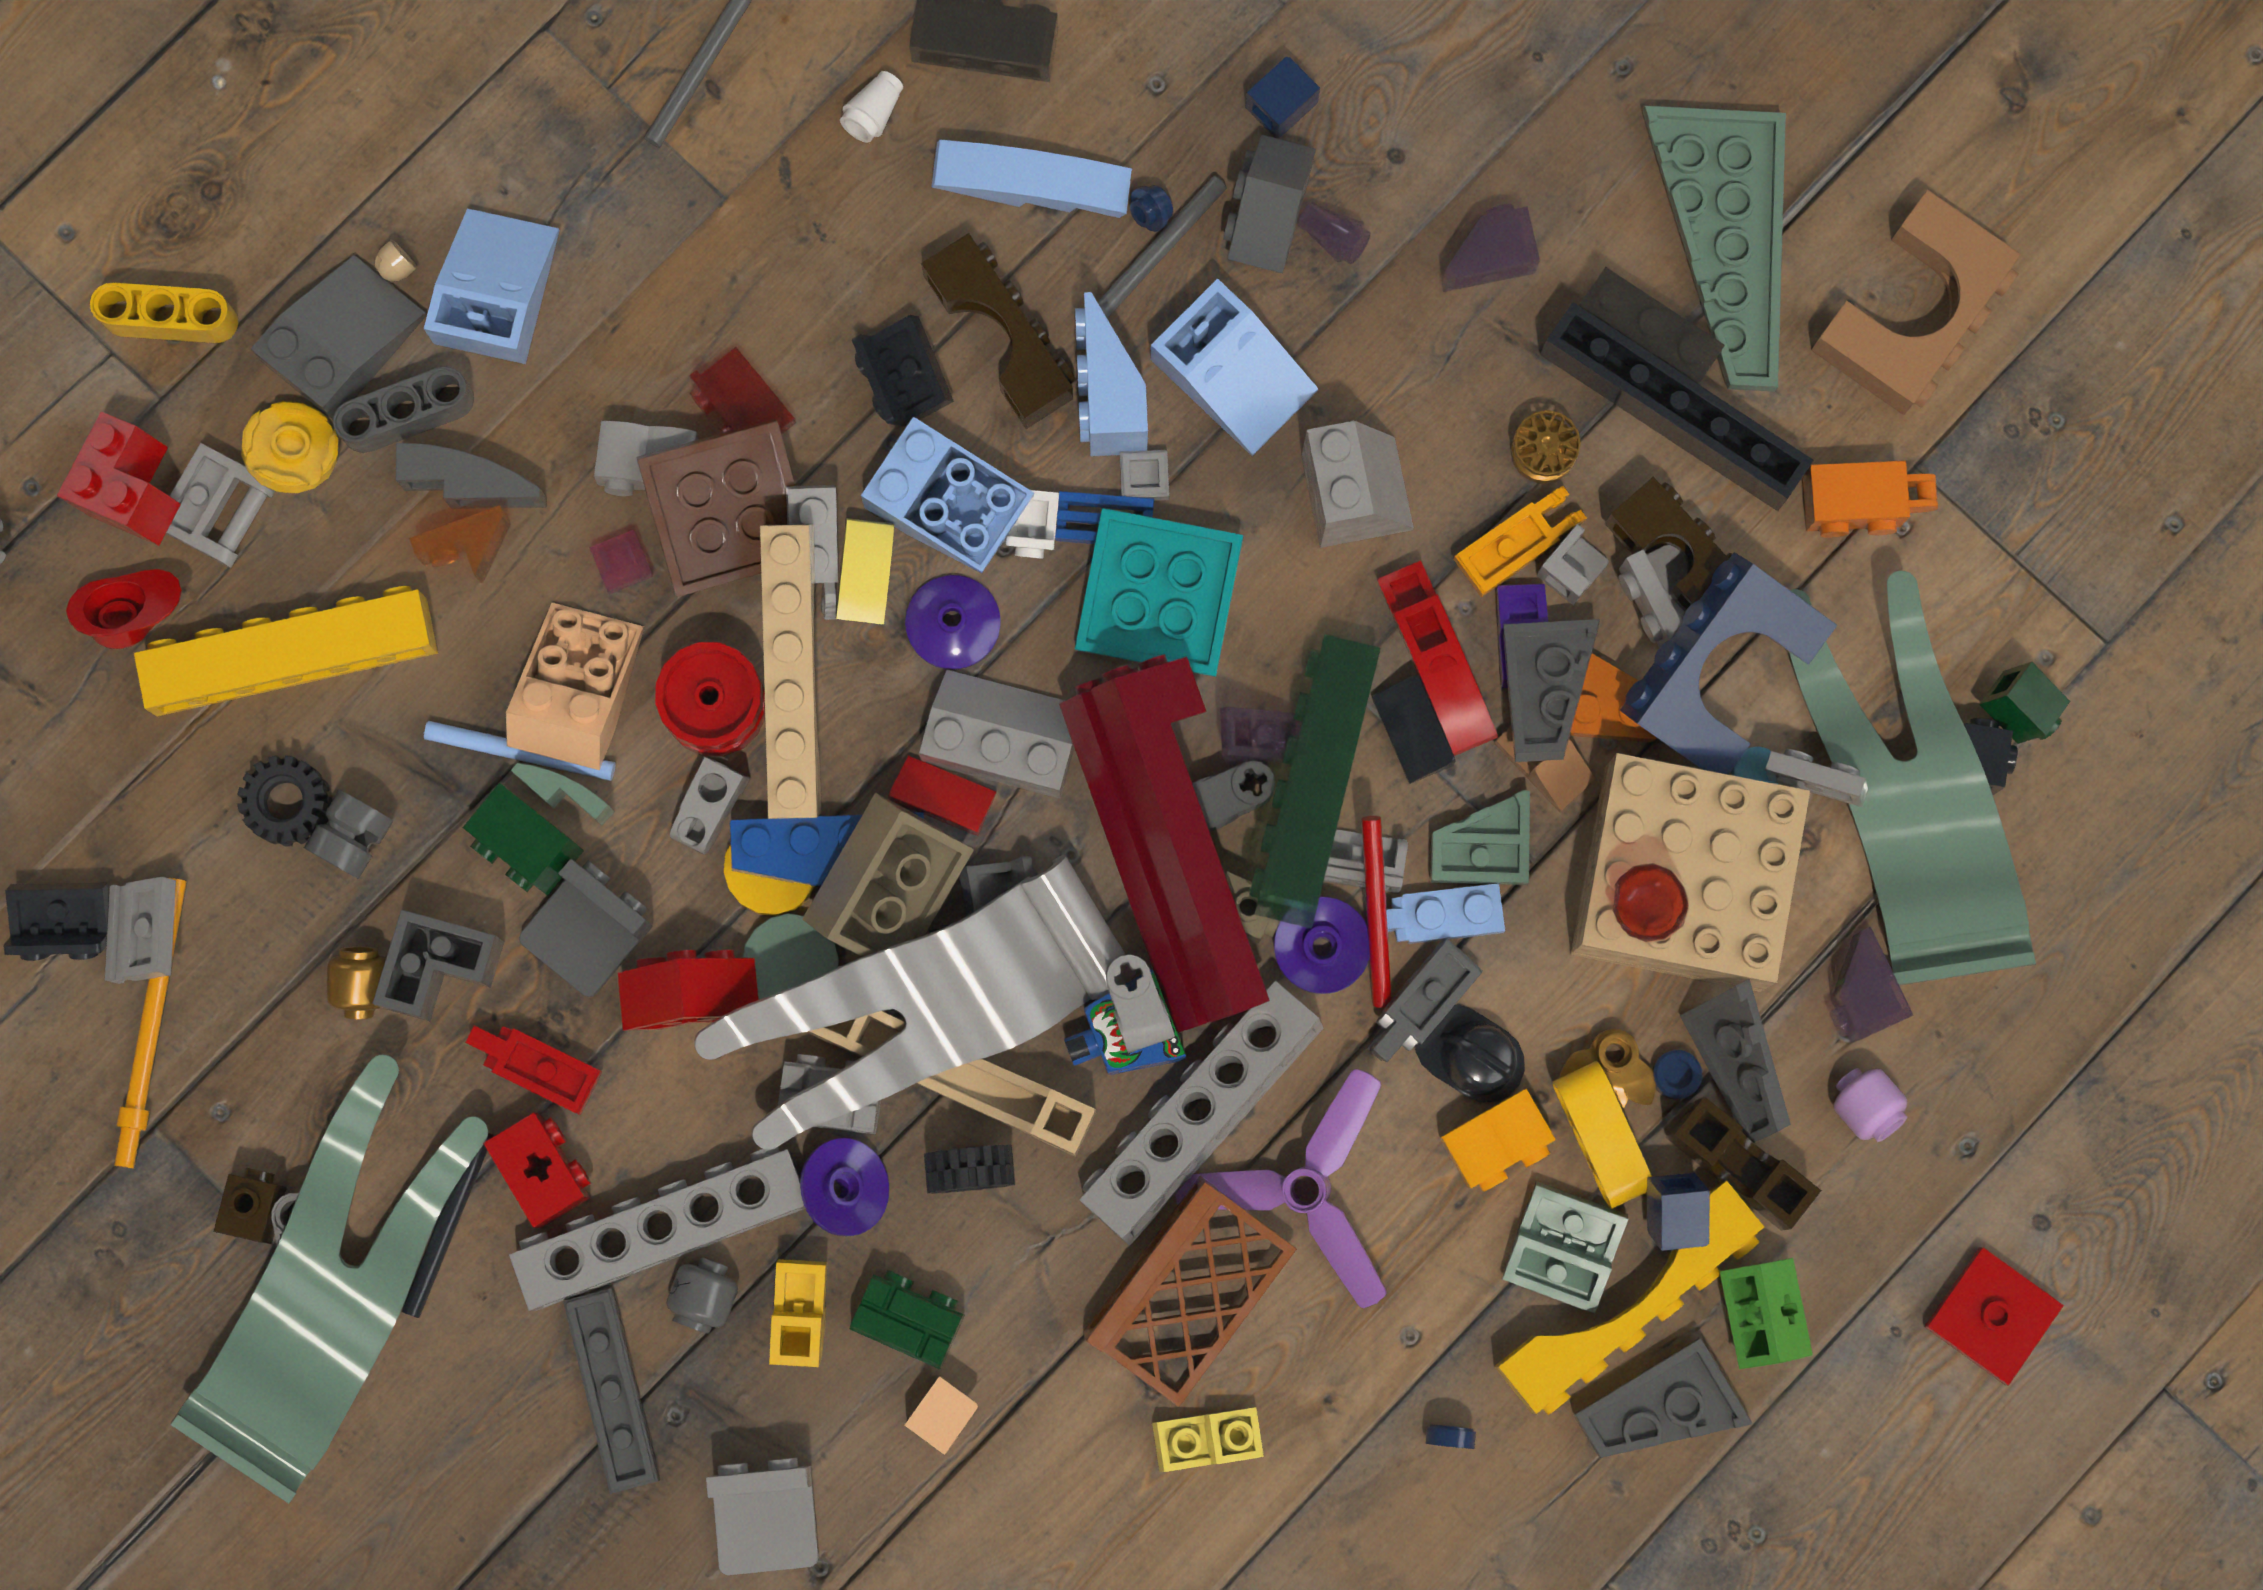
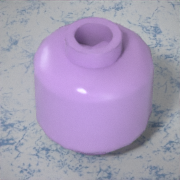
(1870, 1104)

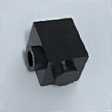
(1994, 750)

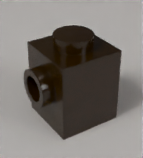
(248, 1206)

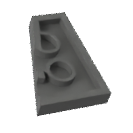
(1545, 683)
(1739, 1059)
(1664, 1404)

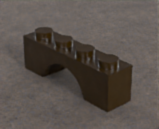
(967, 282)

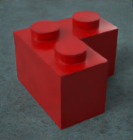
(114, 480)
(685, 989)

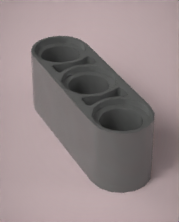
(381, 404)

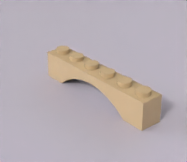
(790, 671)
(980, 1086)

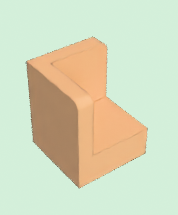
(942, 1415)

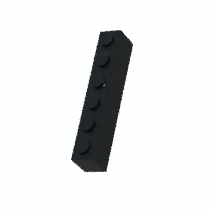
(1676, 406)

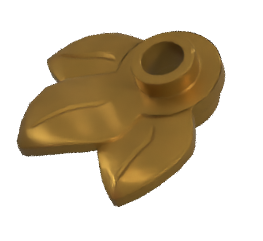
(1628, 1076)

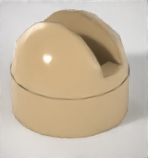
(394, 262)

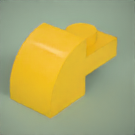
(798, 1313)

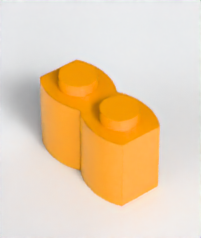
(1497, 1140)

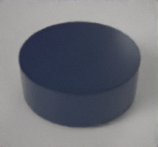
(1677, 1074)
(1450, 1436)

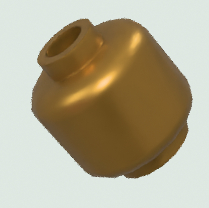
(354, 981)

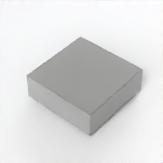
(1145, 474)

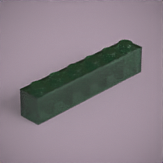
(1317, 781)

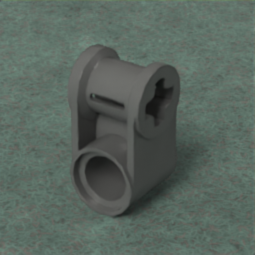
(1224, 800)

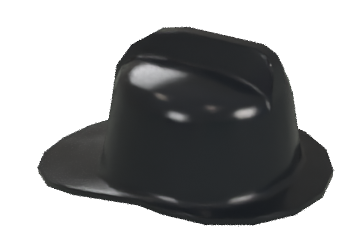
(1473, 1056)

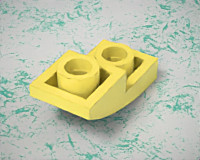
(865, 571)
(1207, 1439)

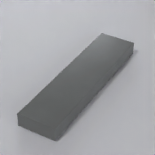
(611, 1391)

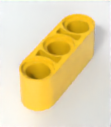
(145, 301)
(1603, 1134)

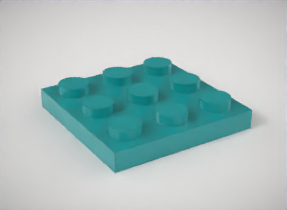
(1158, 591)

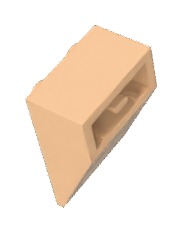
(573, 686)

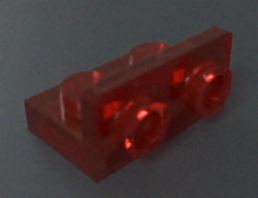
(738, 394)

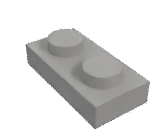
(1798, 771)

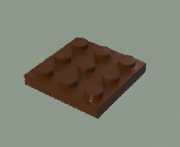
(713, 500)

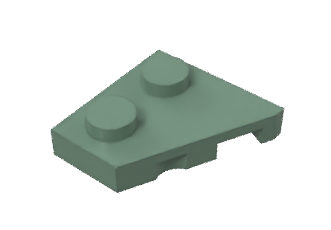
(1485, 846)

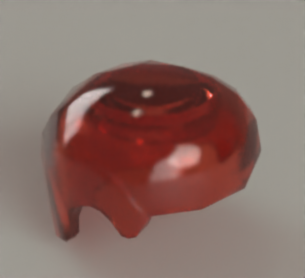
(1650, 903)

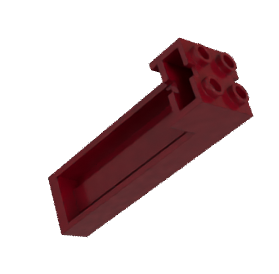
(1163, 838)

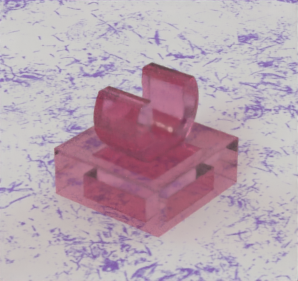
(621, 562)

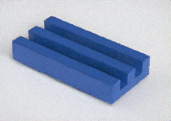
(1092, 500)

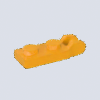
(1515, 543)

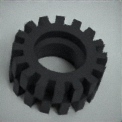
(260, 785)
(969, 1169)

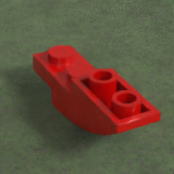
(1438, 657)

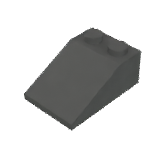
(338, 335)

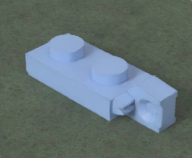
(1447, 914)

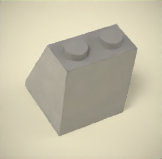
(1354, 483)

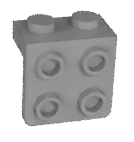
(1649, 582)
(764, 1517)

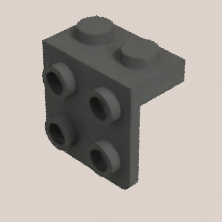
(585, 929)

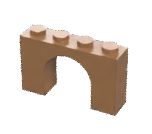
(1972, 269)

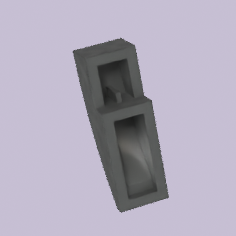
(464, 478)

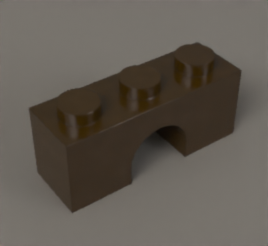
(1656, 518)
(1728, 1155)

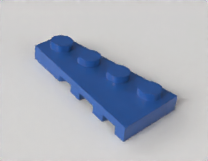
(790, 847)

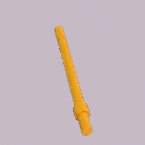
(134, 1116)

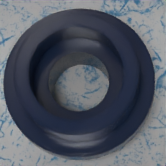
(1151, 207)

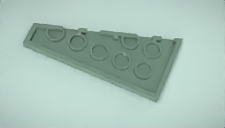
(1728, 207)

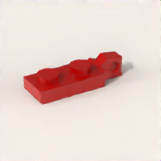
(537, 1067)

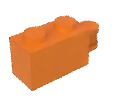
(1864, 497)

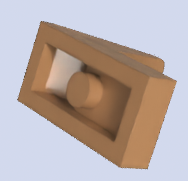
(1556, 779)

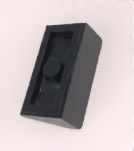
(1414, 729)

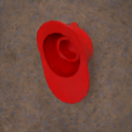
(125, 607)

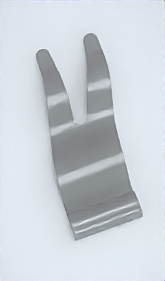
(961, 991)

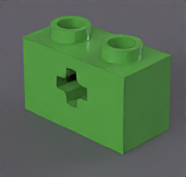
(1766, 1313)

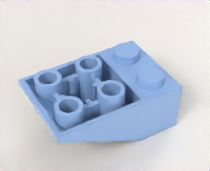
(492, 286)
(1232, 367)
(1117, 402)
(945, 496)

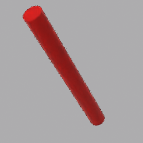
(1376, 910)

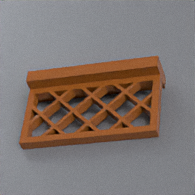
(1156, 1264)

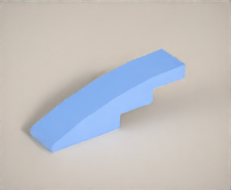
(1031, 177)

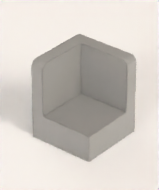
(1573, 566)

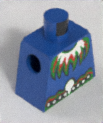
(1106, 1040)

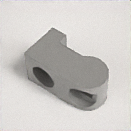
(707, 805)

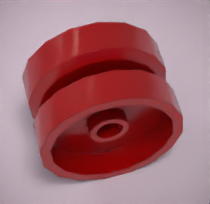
(702, 671)

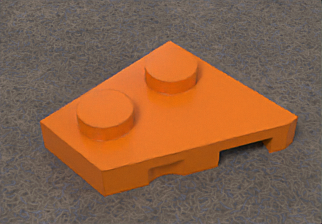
(1600, 705)

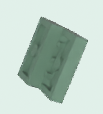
(1565, 1247)

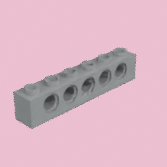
(1131, 1213)
(546, 1285)

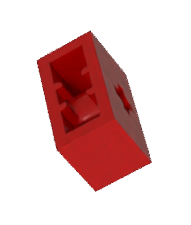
(514, 1157)

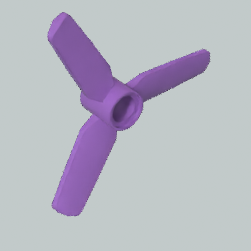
(1324, 1155)

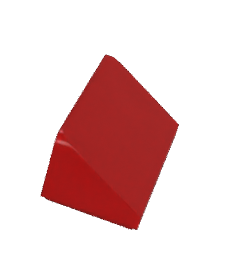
(942, 795)

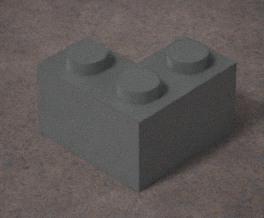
(1271, 198)
(424, 953)

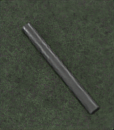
(696, 72)
(1161, 245)

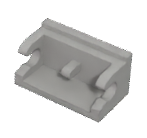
(1347, 861)

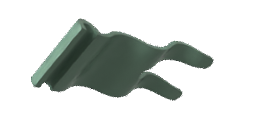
(1926, 820)
(313, 1317)

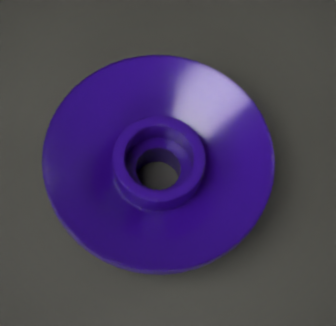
(957, 645)
(1348, 955)
(862, 1185)

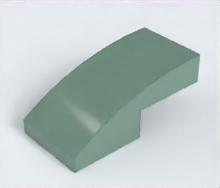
(554, 787)

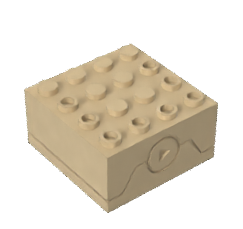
(1728, 845)

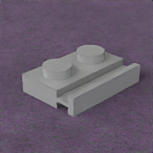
(140, 930)

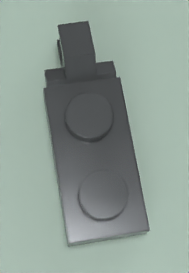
(1424, 1000)

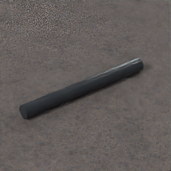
(442, 1237)

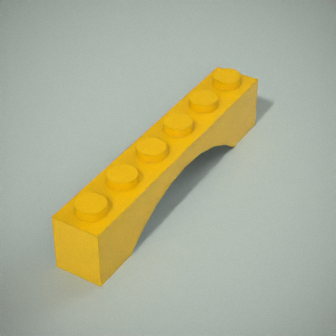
(1549, 1365)

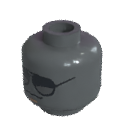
(702, 1295)

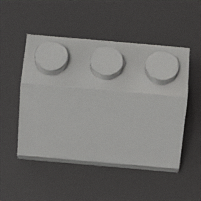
(998, 734)

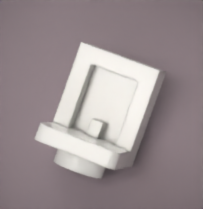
(1035, 526)

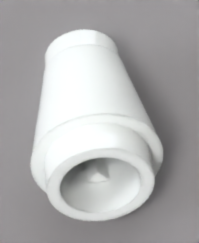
(871, 108)

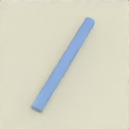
(498, 746)

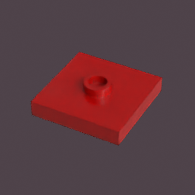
(1994, 1316)

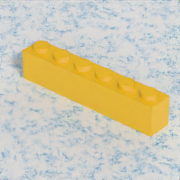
(285, 651)

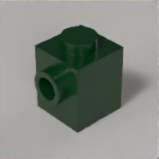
(2025, 703)

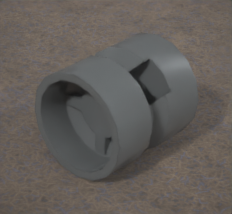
(348, 834)

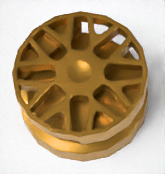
(1545, 447)

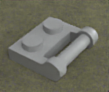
(203, 495)

